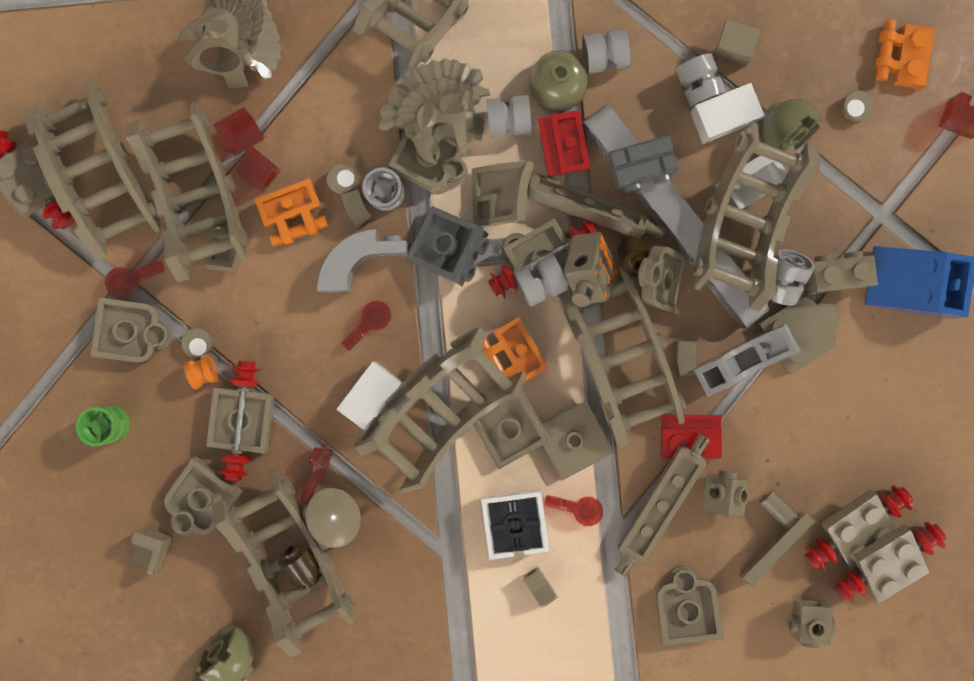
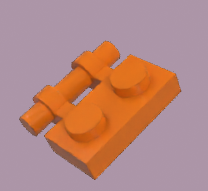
(913, 54)
(287, 204)
(519, 348)

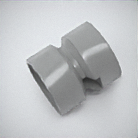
(606, 51)
(696, 71)
(509, 116)
(383, 190)
(792, 272)
(541, 281)

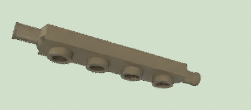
(591, 207)
(661, 505)

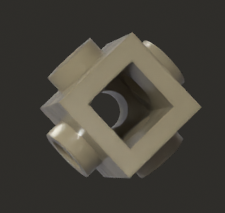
(725, 494)
(811, 623)

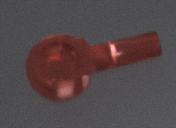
(123, 281)
(374, 317)
(320, 460)
(586, 510)

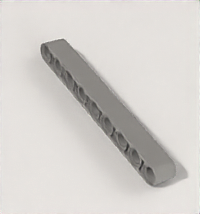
(675, 214)

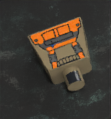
(590, 269)

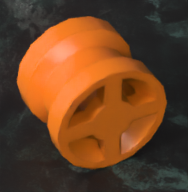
(201, 371)

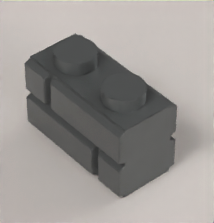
(643, 163)

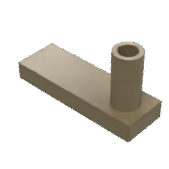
(794, 526)

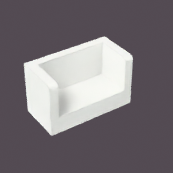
(726, 113)
(761, 168)
(369, 395)

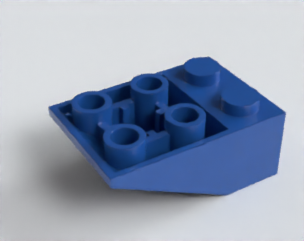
(922, 282)

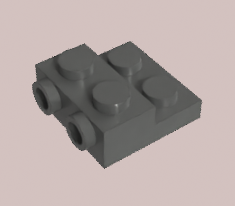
(448, 246)

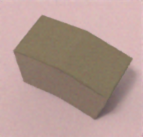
(355, 208)
(685, 358)
(540, 587)

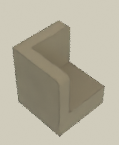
(737, 43)
(150, 549)

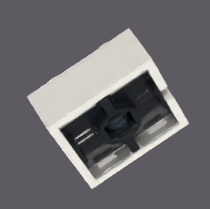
(516, 535)

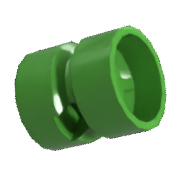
(95, 425)

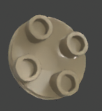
(332, 518)

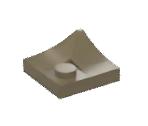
(500, 193)

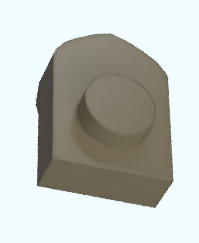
(225, 260)

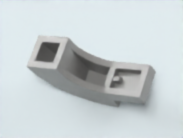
(350, 253)
(746, 358)

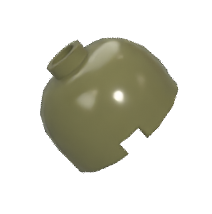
(558, 81)
(790, 124)
(229, 658)

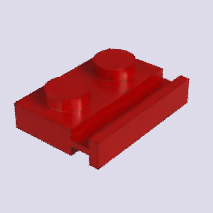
(563, 143)
(685, 434)

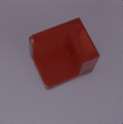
(959, 115)
(238, 131)
(257, 169)

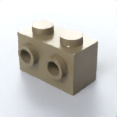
(842, 274)

